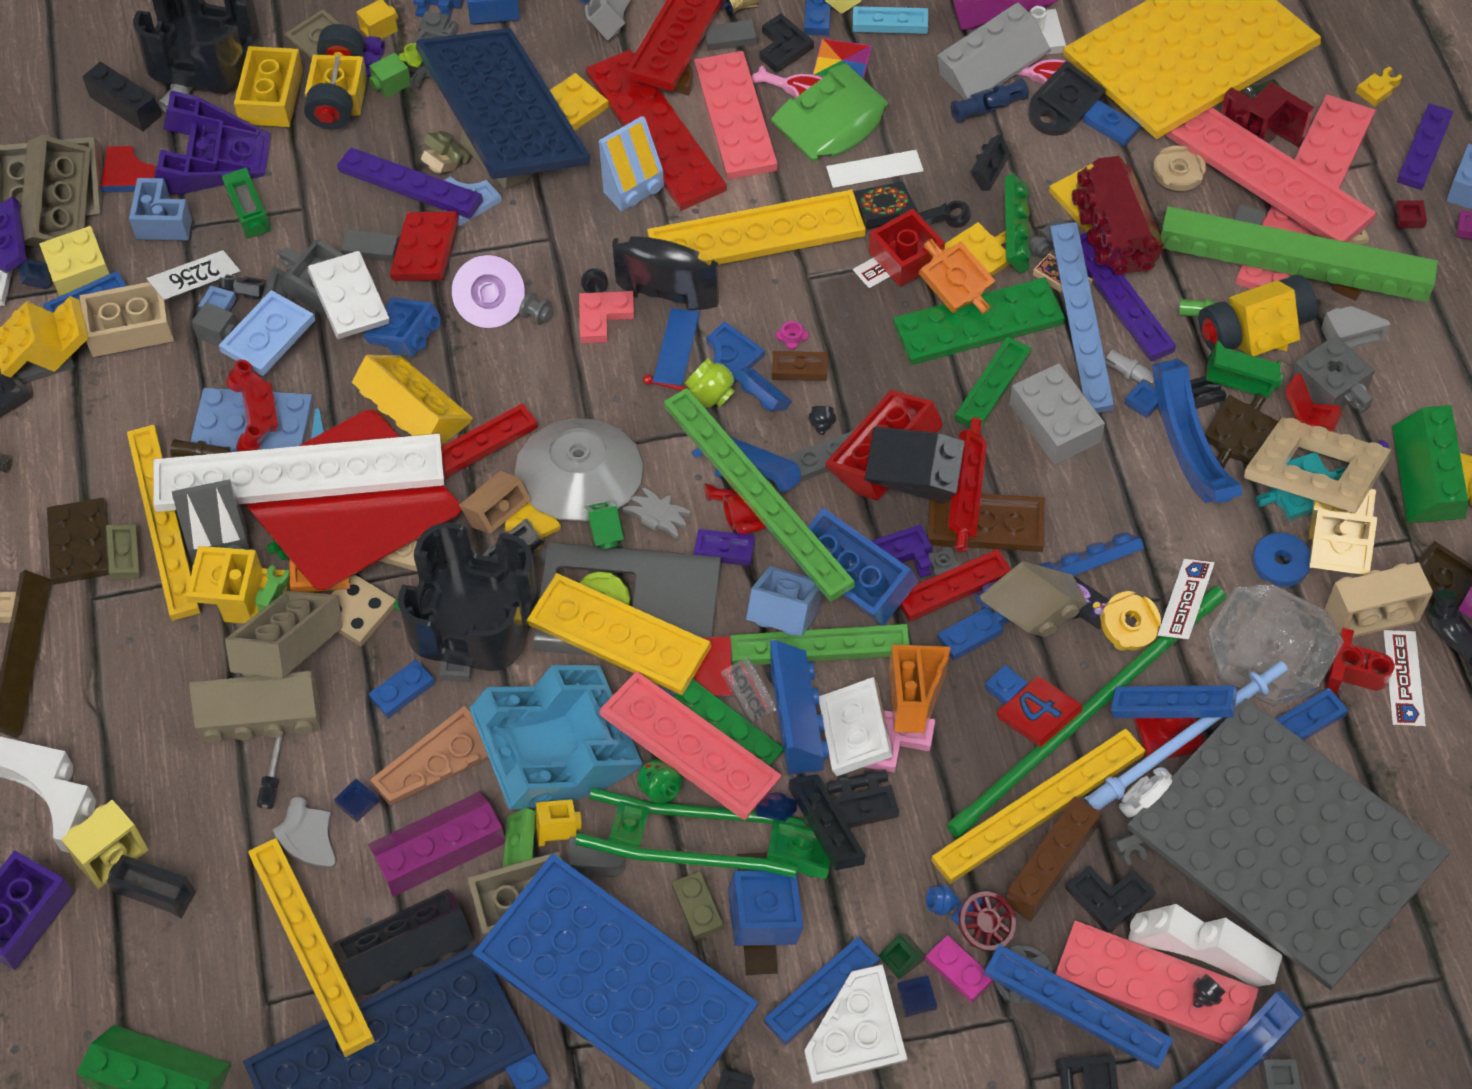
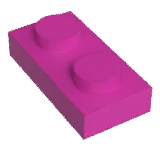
(958, 969)

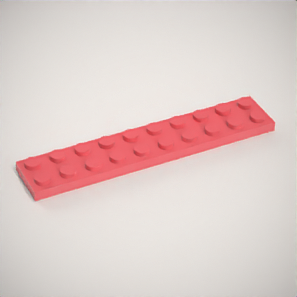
(1326, 152)
(1273, 176)

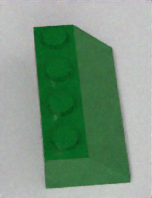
(1430, 466)
(141, 1062)

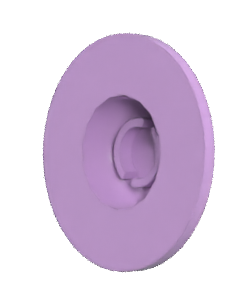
(488, 291)

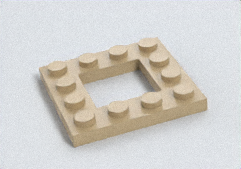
(1348, 493)

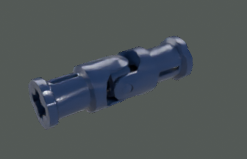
(989, 100)

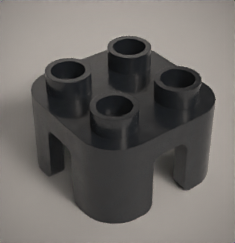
(197, 42)
(468, 603)

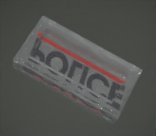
(748, 690)

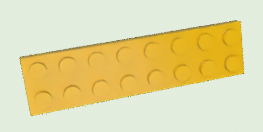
(768, 228)

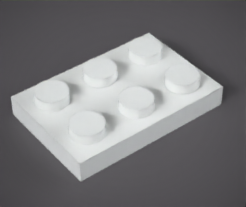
(348, 294)
(855, 726)

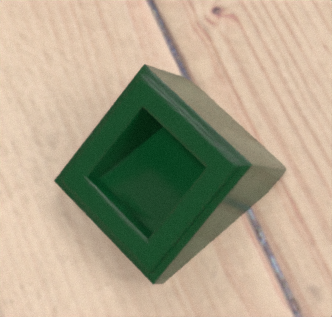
(902, 955)

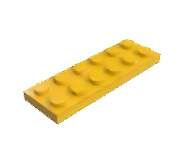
(619, 633)

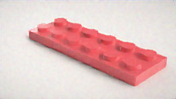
(735, 115)
(690, 745)
(1152, 983)

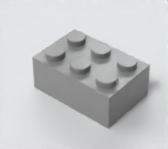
(1056, 413)

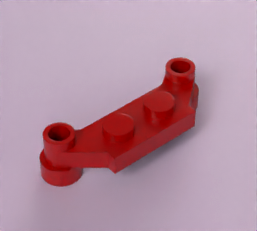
(258, 405)

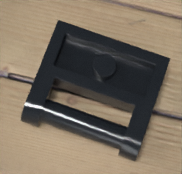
(1096, 1072)

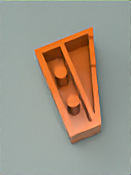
(915, 684)

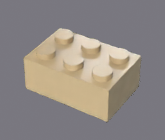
(126, 319)
(1379, 599)

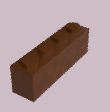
(1053, 858)

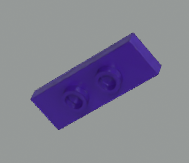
(11, 236)

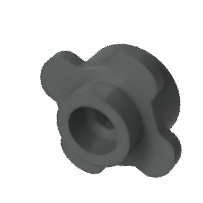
(946, 555)

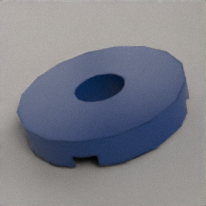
(1281, 545)

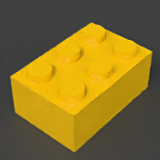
(269, 86)

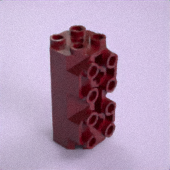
(1119, 216)

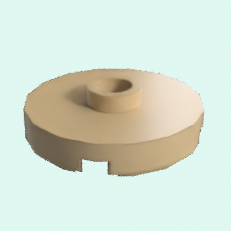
(1179, 168)

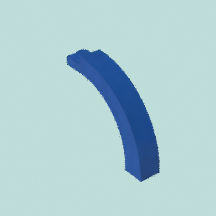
(1187, 436)
(1247, 1047)

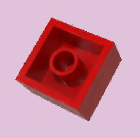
(900, 246)

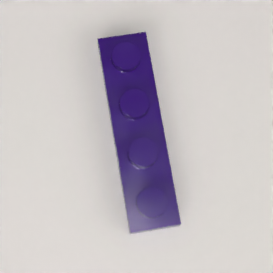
(1425, 146)

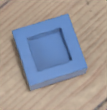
(218, 297)

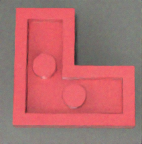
(600, 307)

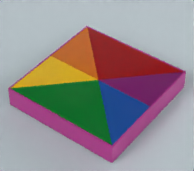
(835, 53)

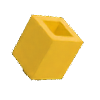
(377, 19)

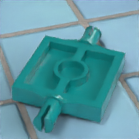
(1292, 504)

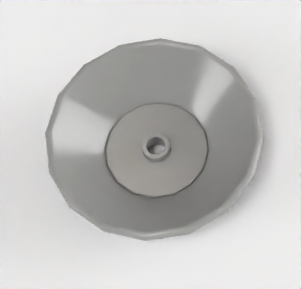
(566, 483)

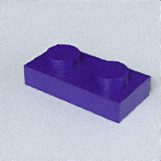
(730, 546)

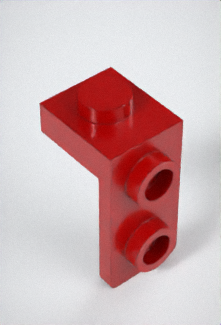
(1308, 412)

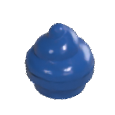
(941, 899)

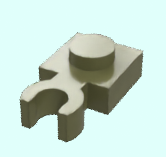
(445, 145)

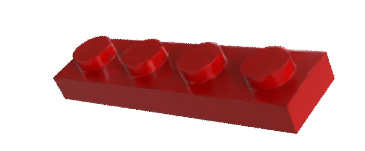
(486, 439)
(954, 585)

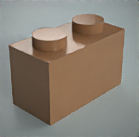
(495, 502)

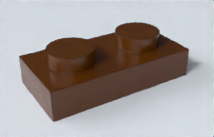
(799, 365)

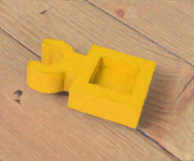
(1378, 88)

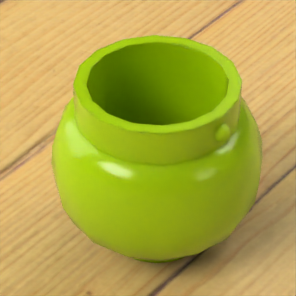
(711, 383)

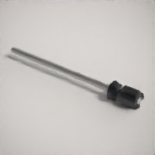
(267, 792)

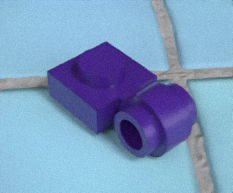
(372, 47)

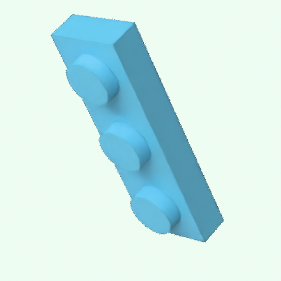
(890, 20)

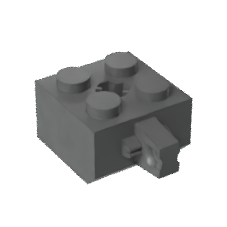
(297, 280)
(1336, 375)

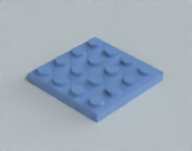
(223, 419)

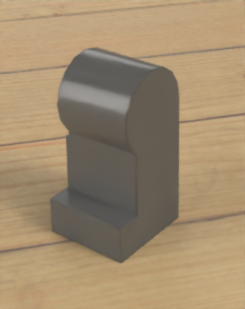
(593, 862)

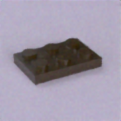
(77, 540)

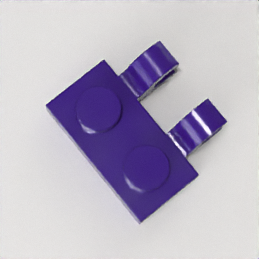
(909, 545)

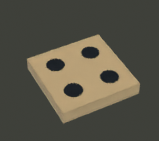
(362, 609)

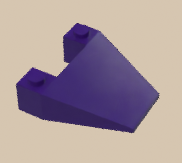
(215, 145)

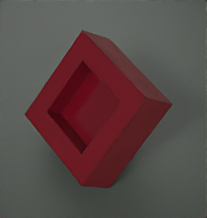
(1410, 214)

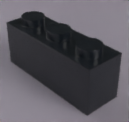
(121, 96)

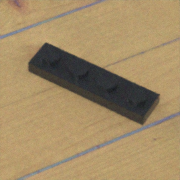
(827, 822)

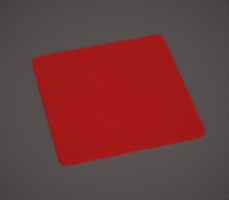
(348, 532)

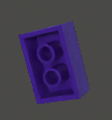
(28, 905)

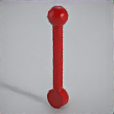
(648, 379)

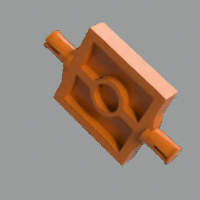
(956, 277)

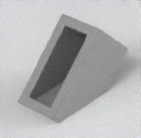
(1355, 327)

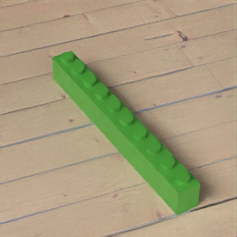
(1299, 254)

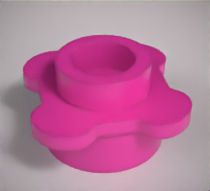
(792, 328)

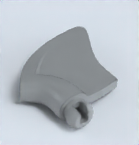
(306, 834)

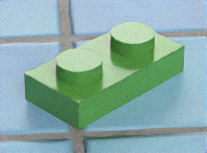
(519, 837)

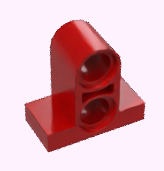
(1364, 664)

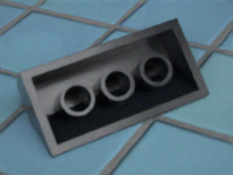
(403, 943)

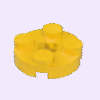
(1120, 633)

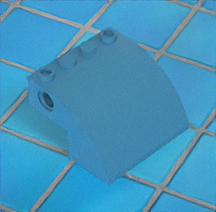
(551, 739)

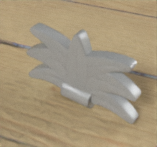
(657, 513)

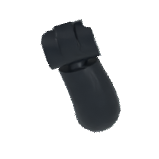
(1450, 624)

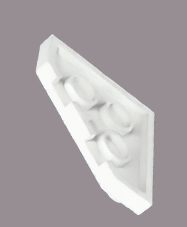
(857, 1030)

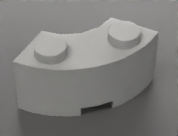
(607, 15)

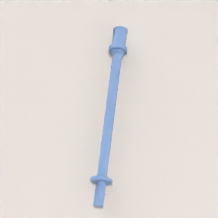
(1115, 786)

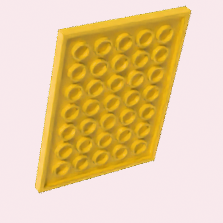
(1183, 55)

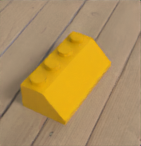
(409, 397)

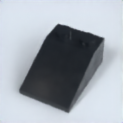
(915, 462)

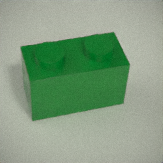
(603, 524)

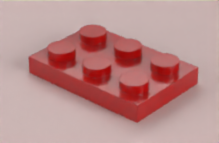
(424, 246)

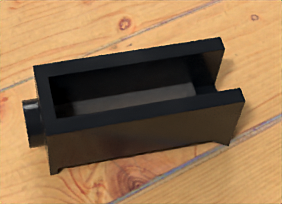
(151, 885)

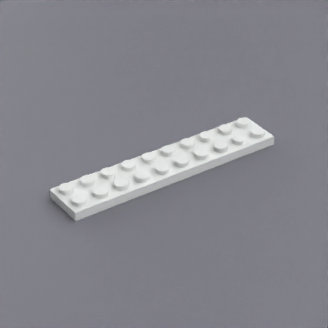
(307, 470)

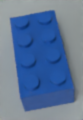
(878, 576)

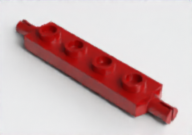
(966, 501)

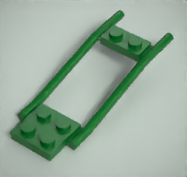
(789, 851)

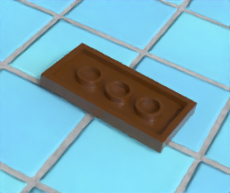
(1003, 523)

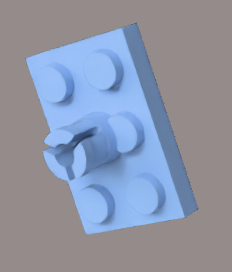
(267, 332)

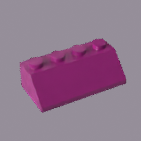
(437, 843)

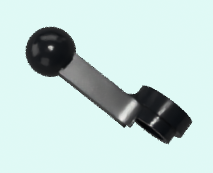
(943, 213)

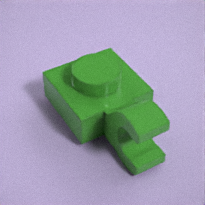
(272, 589)

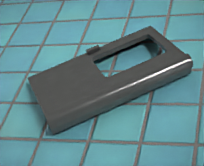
(667, 585)

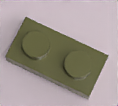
(122, 551)
(697, 906)

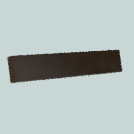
(21, 650)

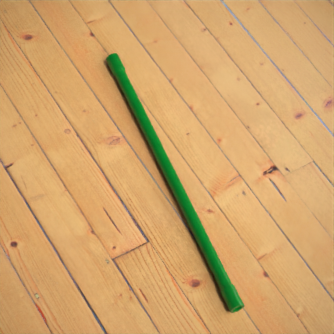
(970, 815)

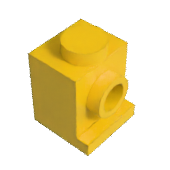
(556, 821)

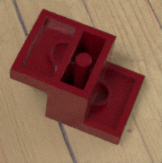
(1270, 113)

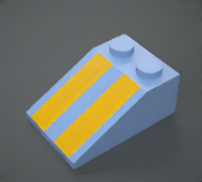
(630, 165)

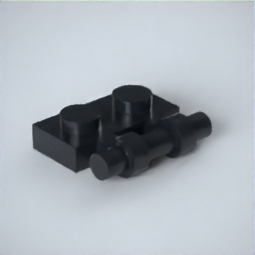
(864, 806)

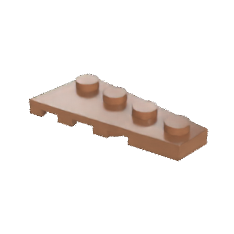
(437, 756)

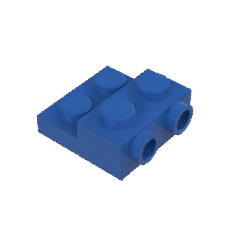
(407, 328)

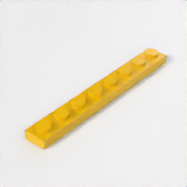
(163, 526)
(1037, 806)
(311, 948)

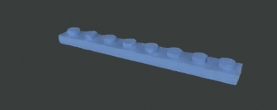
(1081, 316)

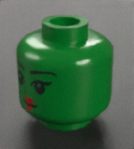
(659, 781)

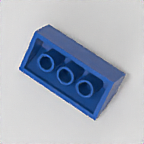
(796, 709)

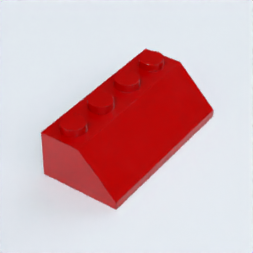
(893, 411)

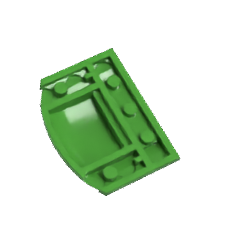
(831, 114)

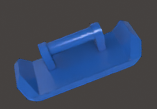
(772, 466)

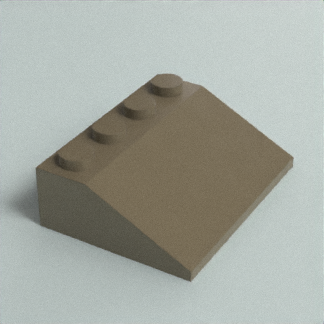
(13, 171)

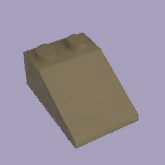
(1035, 598)

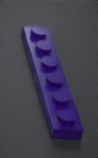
(410, 182)
(1128, 306)

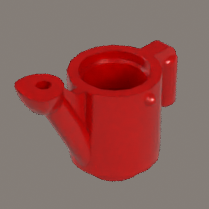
(737, 512)

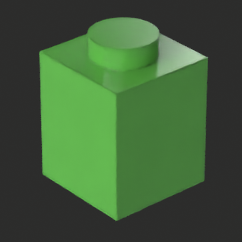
(389, 75)

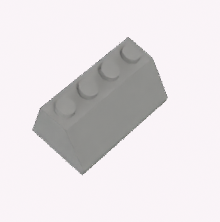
(993, 52)

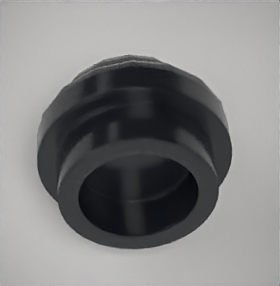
(594, 281)
(822, 418)
(1207, 992)

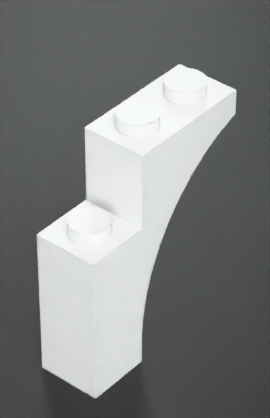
(48, 775)
(1212, 942)

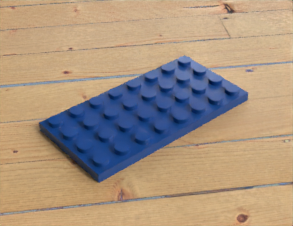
(615, 979)

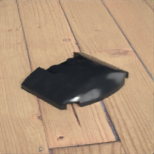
(666, 272)

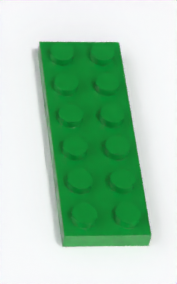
(1013, 313)

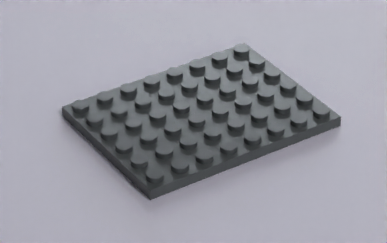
(1289, 842)

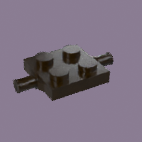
(1239, 429)

